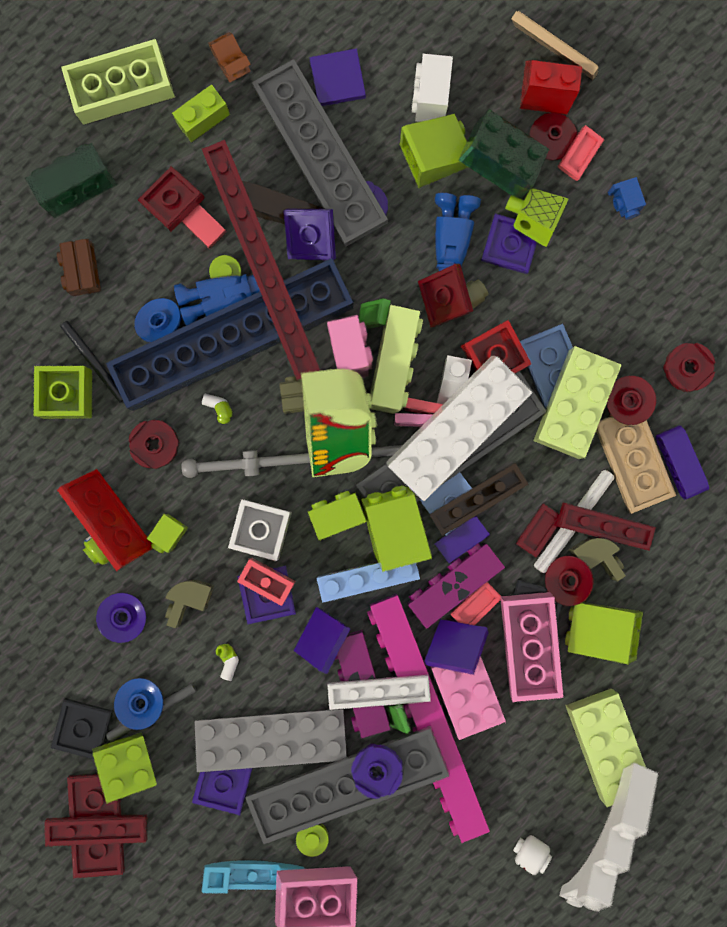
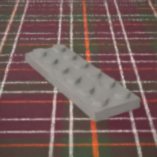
(270, 740)

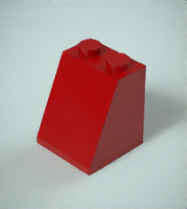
(550, 86)

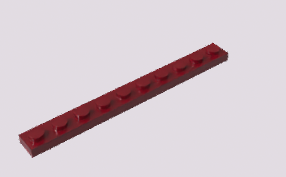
(260, 259)

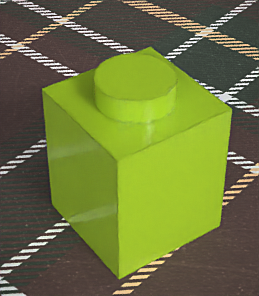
(167, 534)

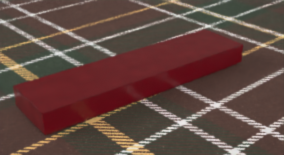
(605, 526)
(96, 830)

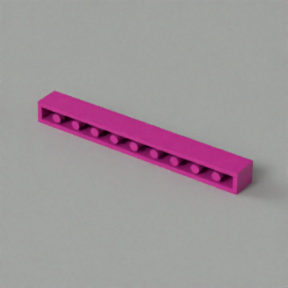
(407, 661)

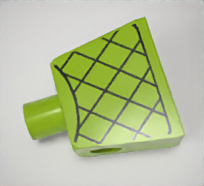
(537, 214)

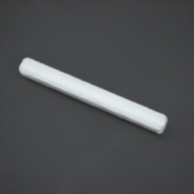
(564, 535)

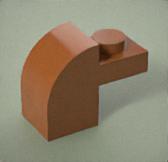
(229, 57)

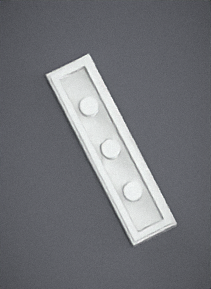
(379, 692)

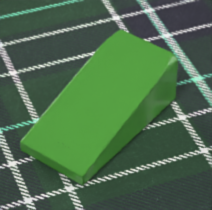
(398, 717)

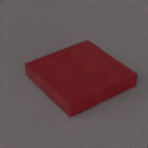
(171, 199)
(445, 295)

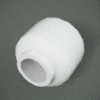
(532, 855)

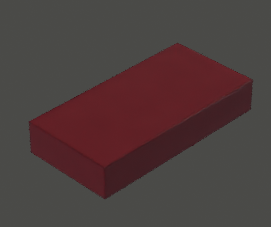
(538, 530)

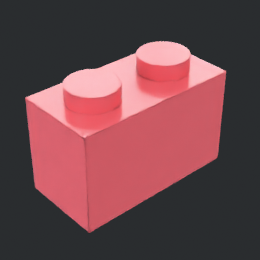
(266, 581)

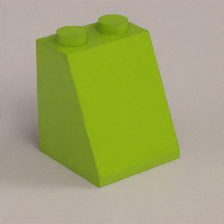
(433, 148)
(395, 528)
(604, 632)

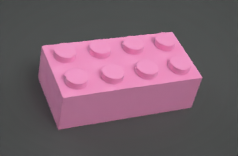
(531, 647)

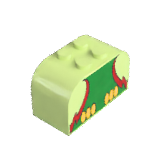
(337, 421)

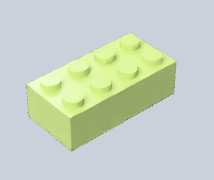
(118, 82)
(394, 359)
(577, 402)
(605, 740)

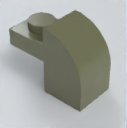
(598, 551)
(187, 593)

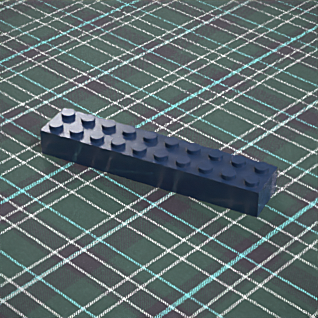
(224, 338)

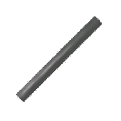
(168, 702)

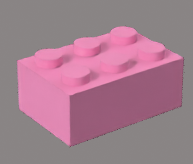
(349, 344)
(469, 700)
(316, 897)

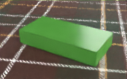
(374, 313)

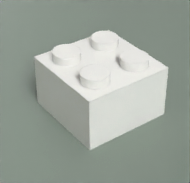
(432, 87)
(260, 530)

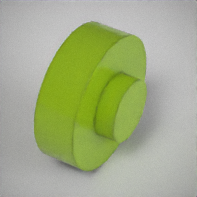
(225, 266)
(313, 840)

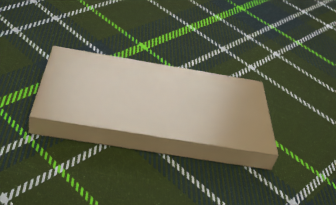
(554, 44)
(635, 463)

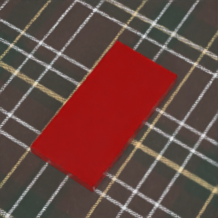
(105, 519)

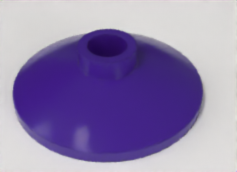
(110, 623)

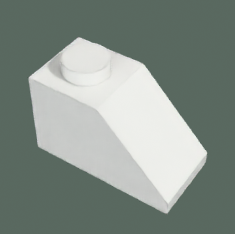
(454, 375)

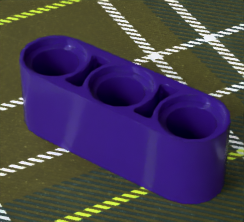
(682, 462)

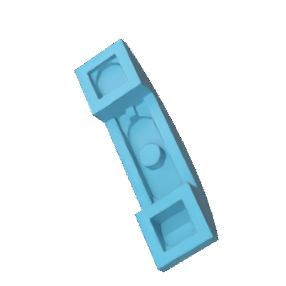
(242, 875)

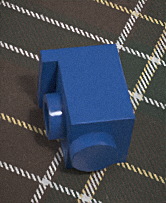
(627, 198)

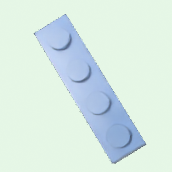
(363, 579)

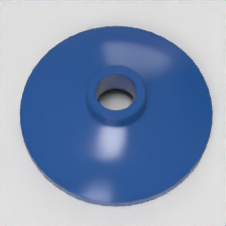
(157, 319)
(127, 706)

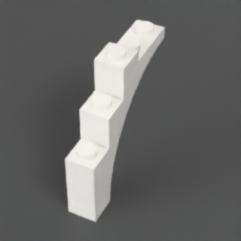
(612, 853)

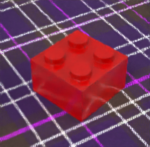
(498, 342)

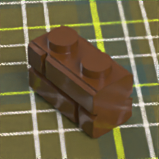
(79, 267)

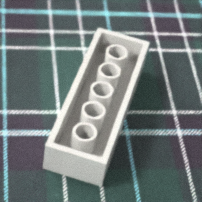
(459, 427)

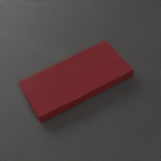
(86, 800)

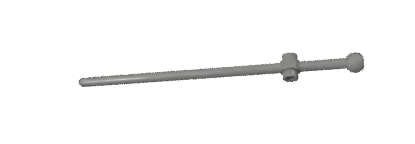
(252, 463)

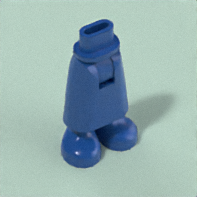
(452, 233)
(215, 295)

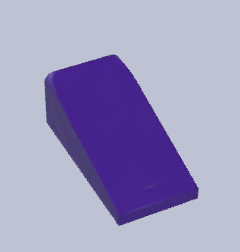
(462, 539)

